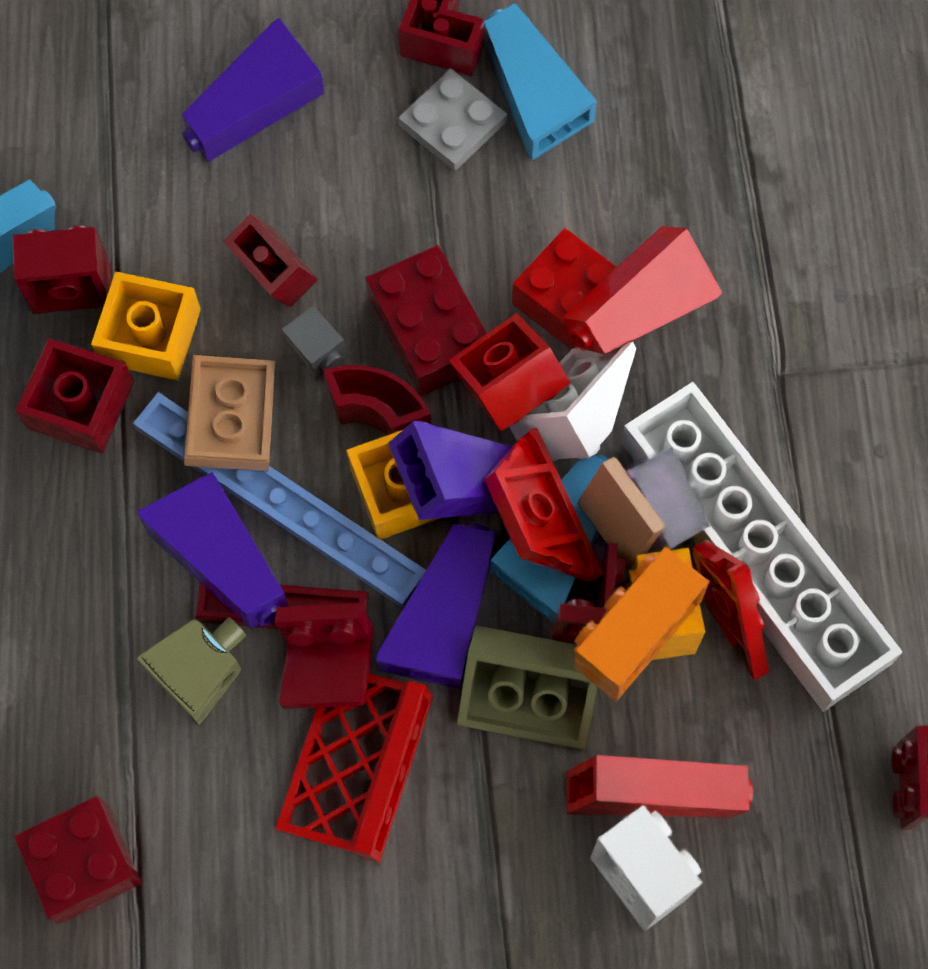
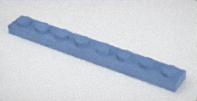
(294, 510)

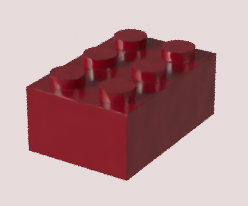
(424, 316)

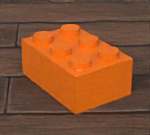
(638, 622)

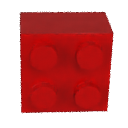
(558, 282)
(510, 371)

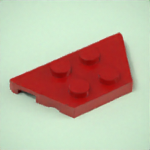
(540, 511)
(733, 602)

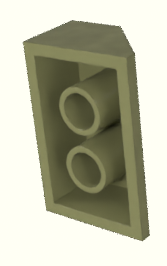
(526, 688)

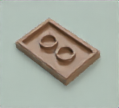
(230, 413)

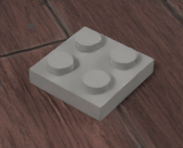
(452, 119)

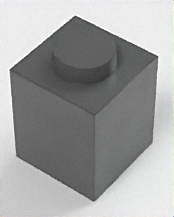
(314, 342)

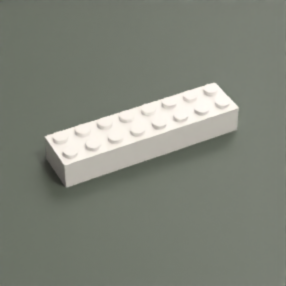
(804, 598)

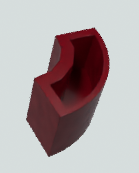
(374, 398)

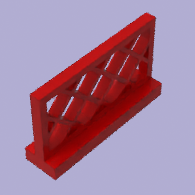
(386, 782)

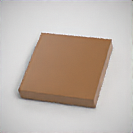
(621, 511)

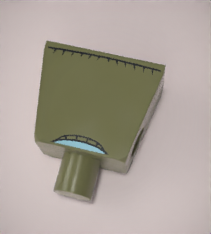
(195, 665)

